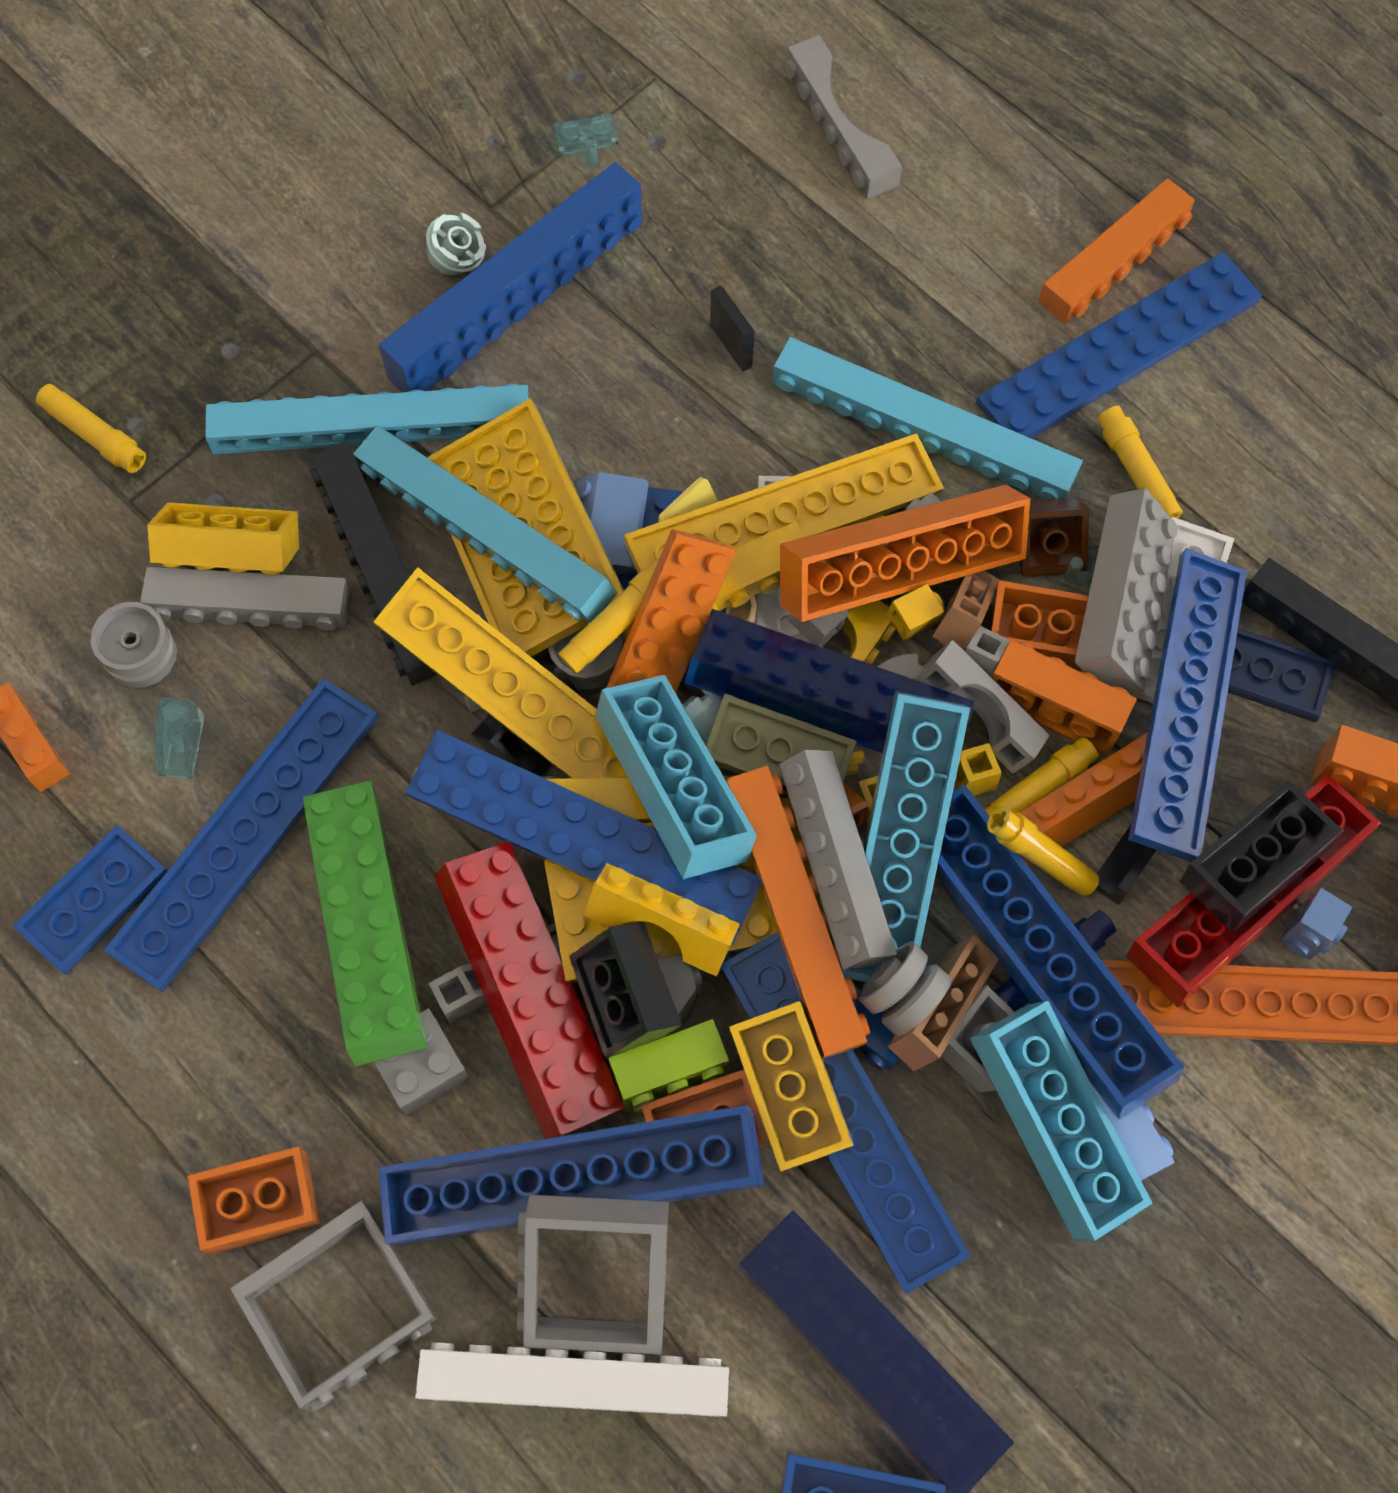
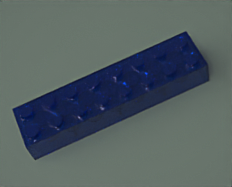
(801, 679)
(875, 1355)

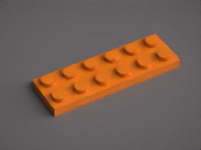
(673, 609)

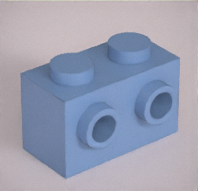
(1316, 925)

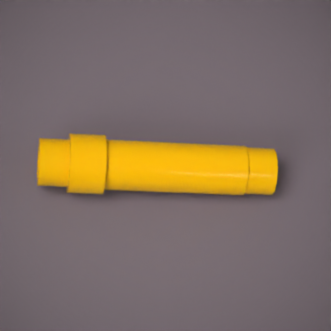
(1124, 439)
(111, 443)
(607, 624)
(1060, 769)
(1024, 838)

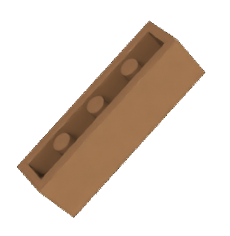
(969, 967)

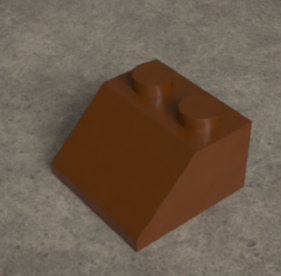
(1055, 535)

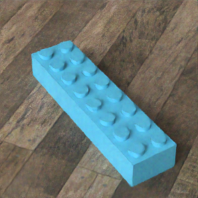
(912, 811)

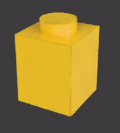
(916, 612)

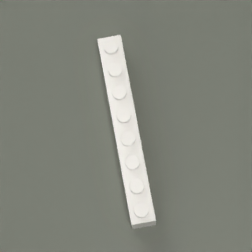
(573, 1382)

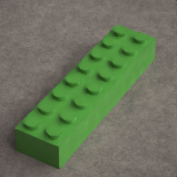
(363, 924)

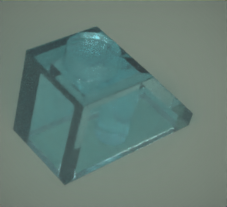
(177, 737)

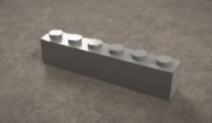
(247, 598)
(837, 859)

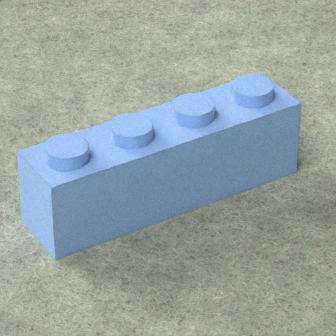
(1141, 1140)

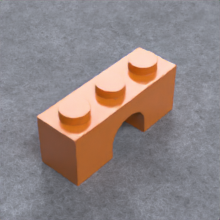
(27, 743)

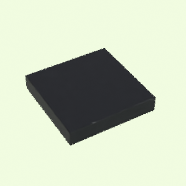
(732, 328)

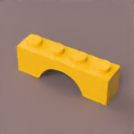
(866, 629)
(976, 770)
(627, 898)

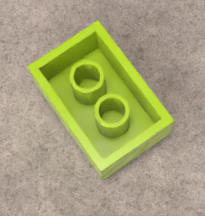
(669, 1065)

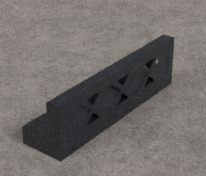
(1123, 868)

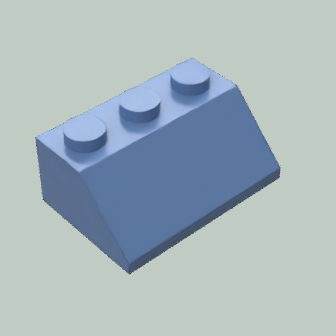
(615, 508)

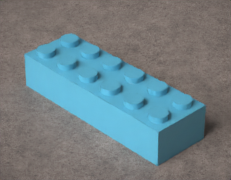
(675, 776)
(1061, 1121)

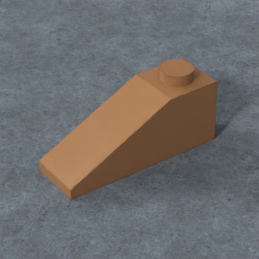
(966, 609)

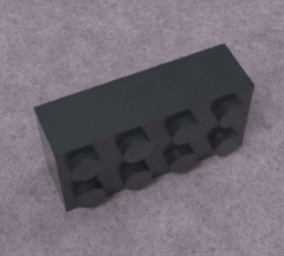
(1260, 856)

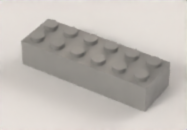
(1127, 591)

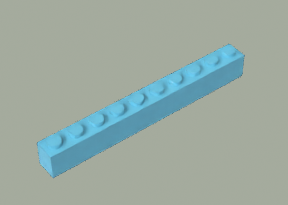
(351, 418)
(940, 426)
(485, 525)

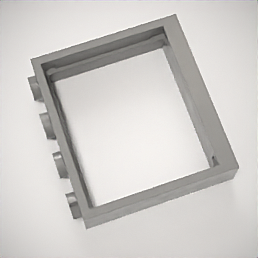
(600, 1216)
(297, 1257)

